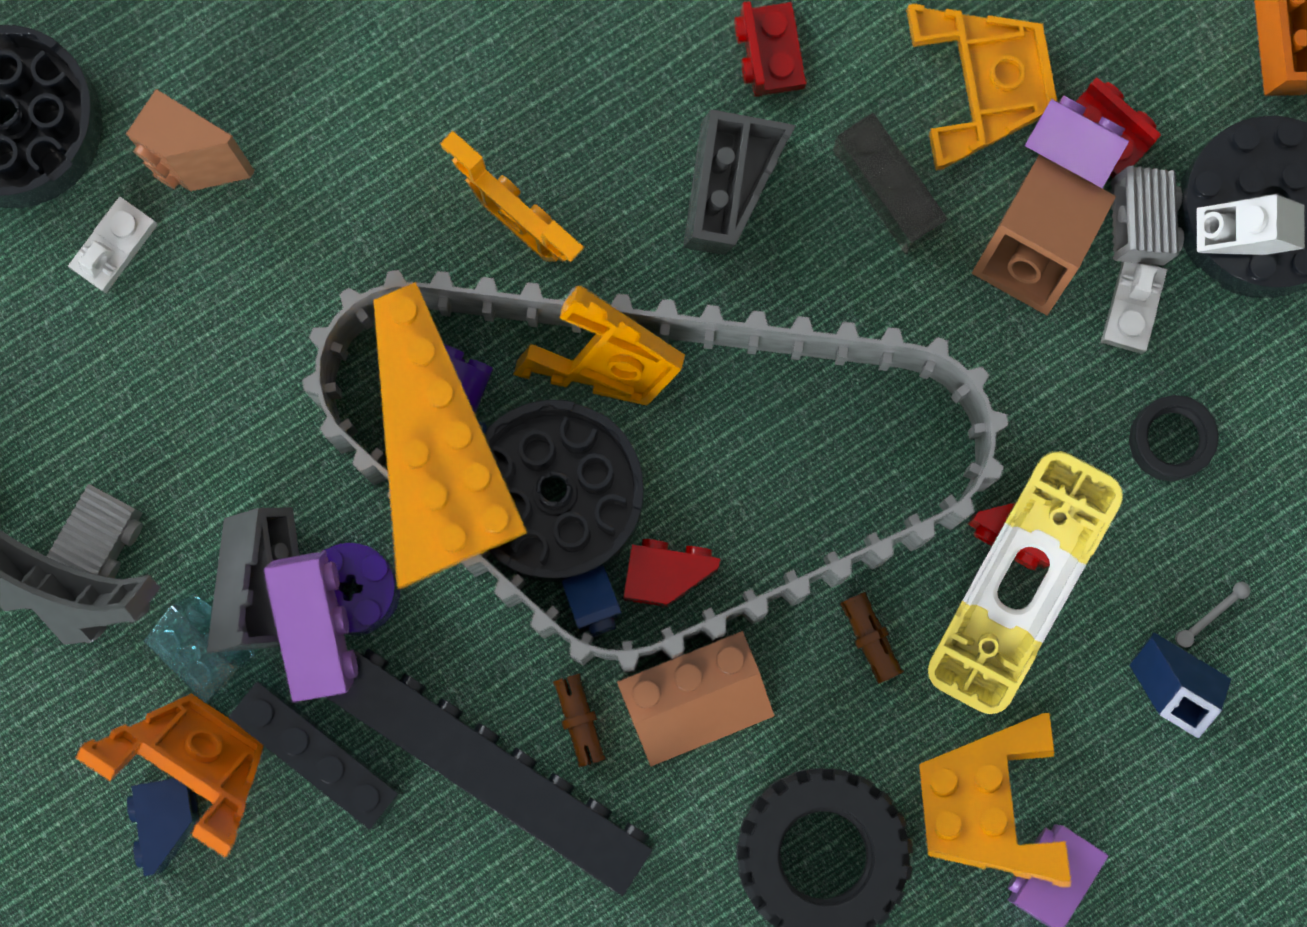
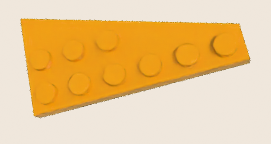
(440, 468)

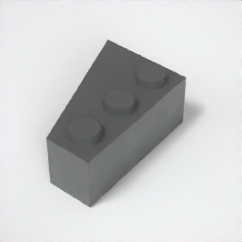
(729, 175)
(241, 601)

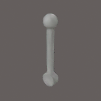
(1185, 638)

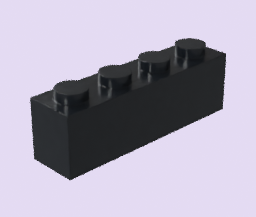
(316, 755)

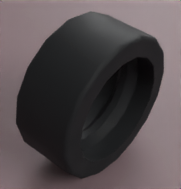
(1201, 419)

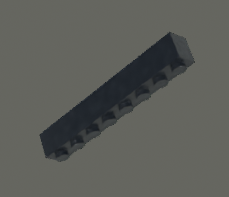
(493, 774)

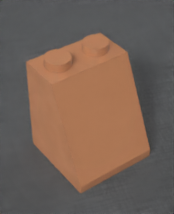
(1044, 235)

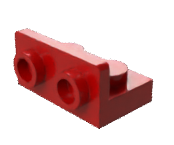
(771, 48)
(1140, 130)

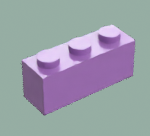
(311, 625)

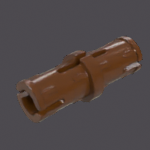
(871, 637)
(579, 720)

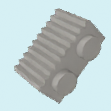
(1146, 216)
(96, 533)

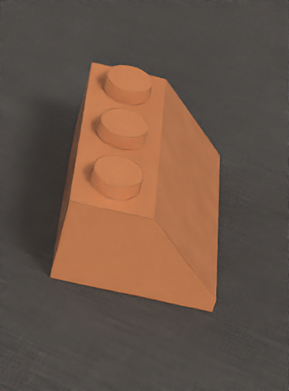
(185, 146)
(696, 698)

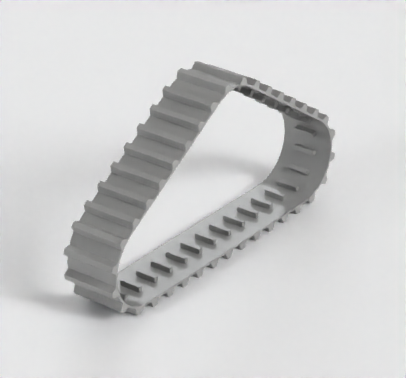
(711, 330)

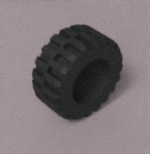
(824, 791)

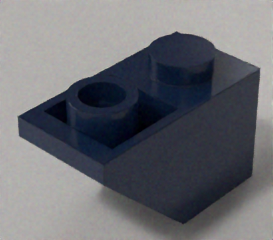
(593, 602)
(1180, 684)
(164, 820)

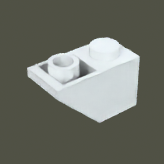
(1251, 226)

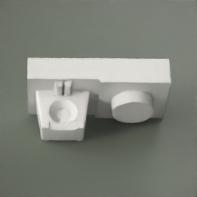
(112, 244)
(1134, 306)

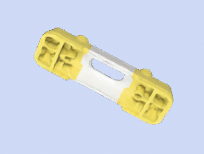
(992, 645)

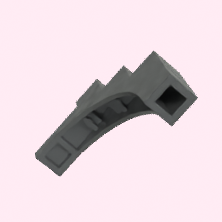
(68, 600)

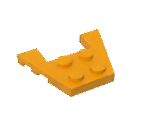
(1003, 74)
(502, 200)
(618, 361)
(972, 806)

